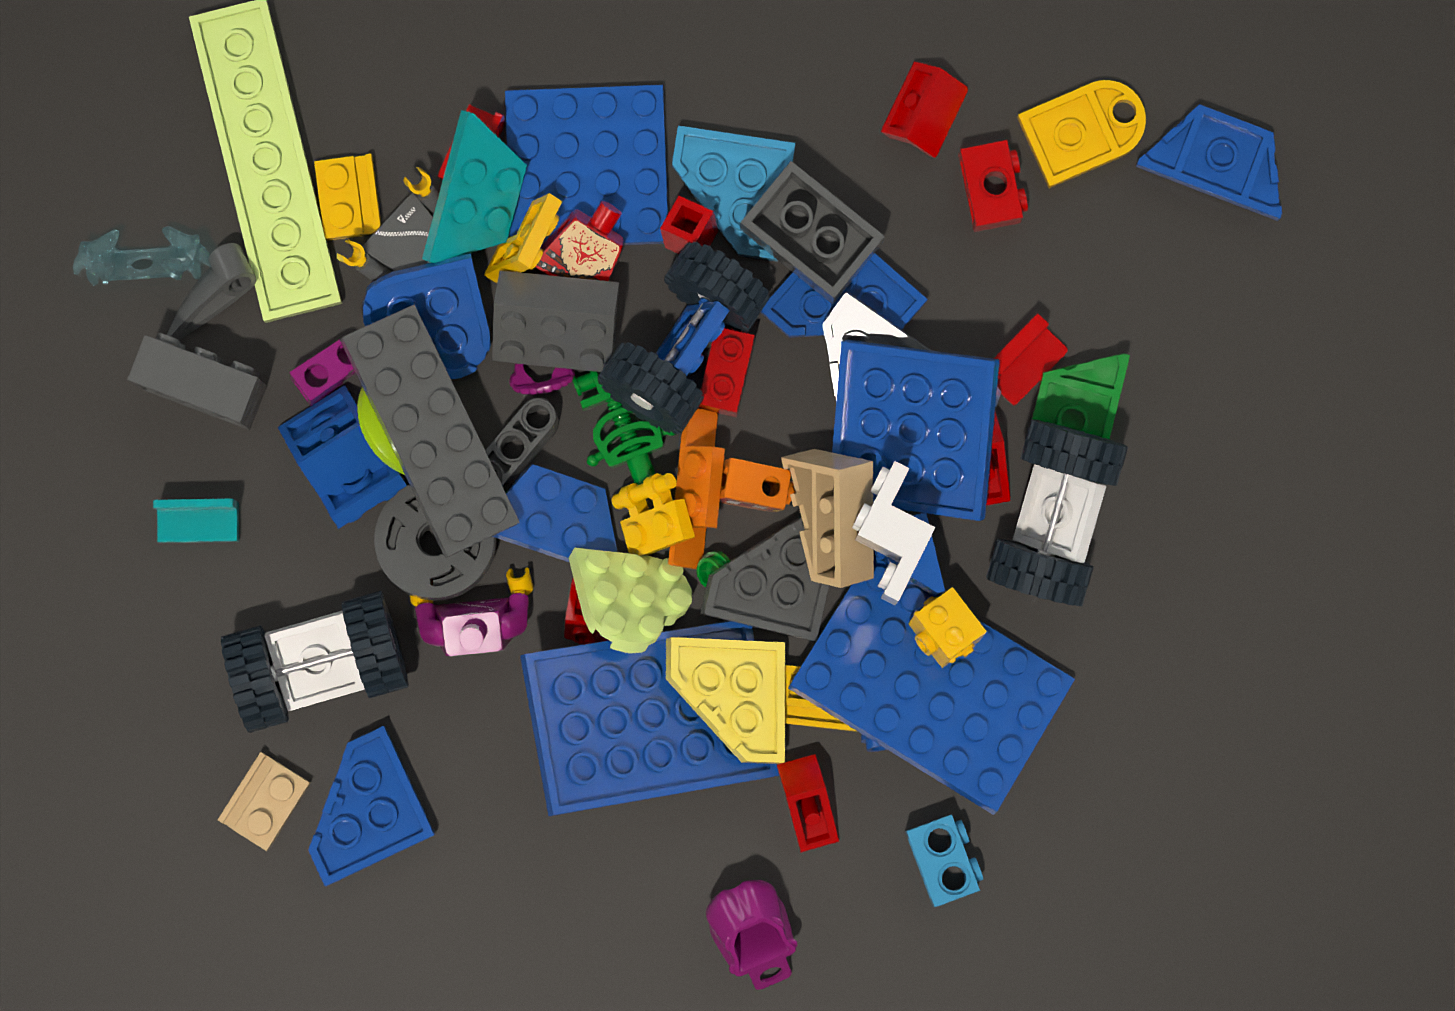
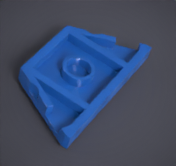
(1220, 159)
(558, 514)

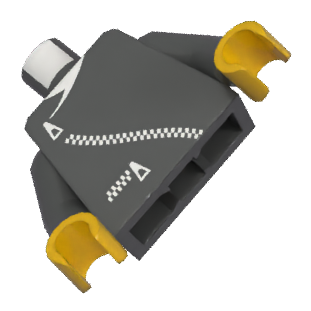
(401, 237)

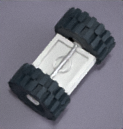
(1057, 513)
(314, 661)

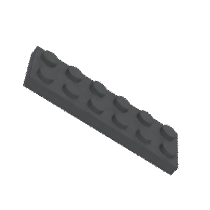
(429, 431)

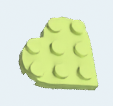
(628, 596)

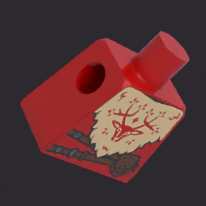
(584, 245)

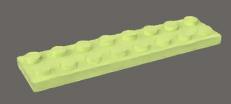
(265, 160)

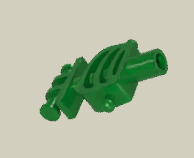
(636, 457)

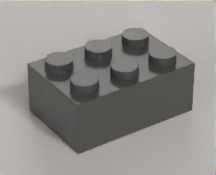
(811, 232)
(554, 321)
(198, 380)

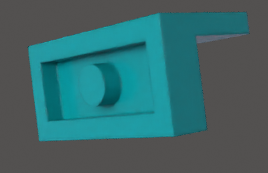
(197, 520)

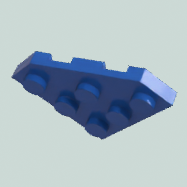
(802, 310)
(367, 811)

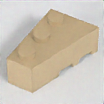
(830, 497)

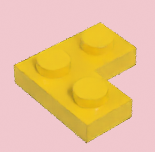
(523, 249)

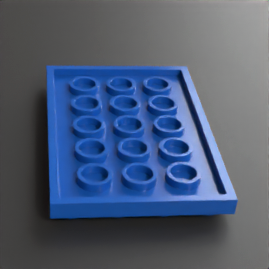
(957, 722)
(619, 730)

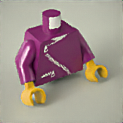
(478, 624)

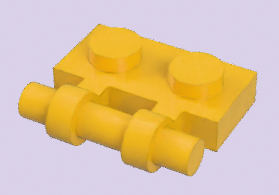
(655, 528)

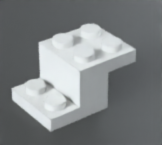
(892, 532)

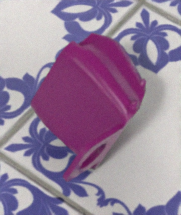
(752, 931)

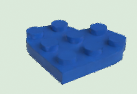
(447, 303)

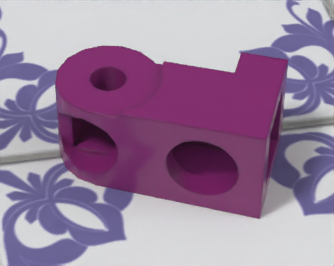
(322, 373)

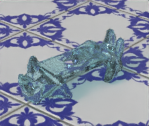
(111, 264)

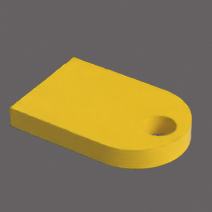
(1080, 130)

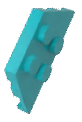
(475, 193)

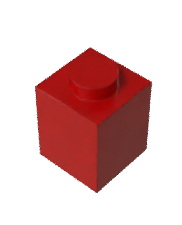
(688, 223)

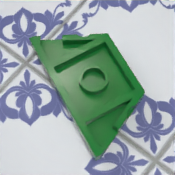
(1083, 395)

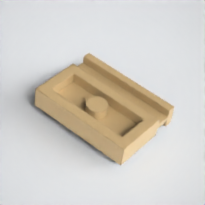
(264, 801)

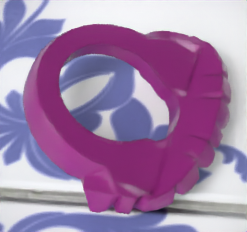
(523, 383)

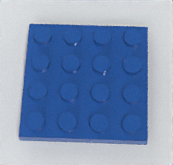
(593, 150)
(925, 414)

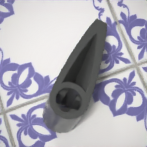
(215, 291)

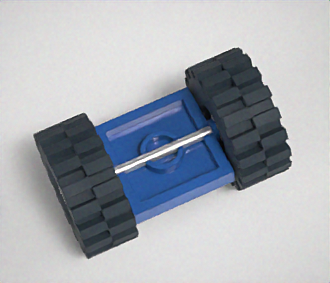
(717, 297)

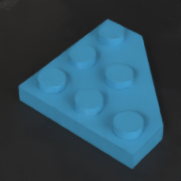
(730, 177)

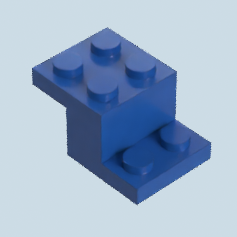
(338, 459)

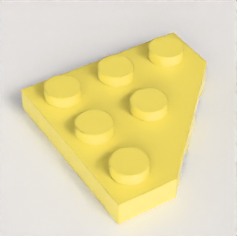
(735, 691)

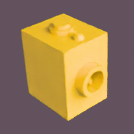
(946, 628)

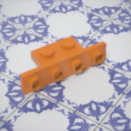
(699, 484)

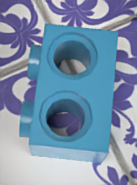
(933, 864)

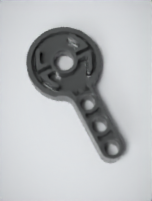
(409, 564)

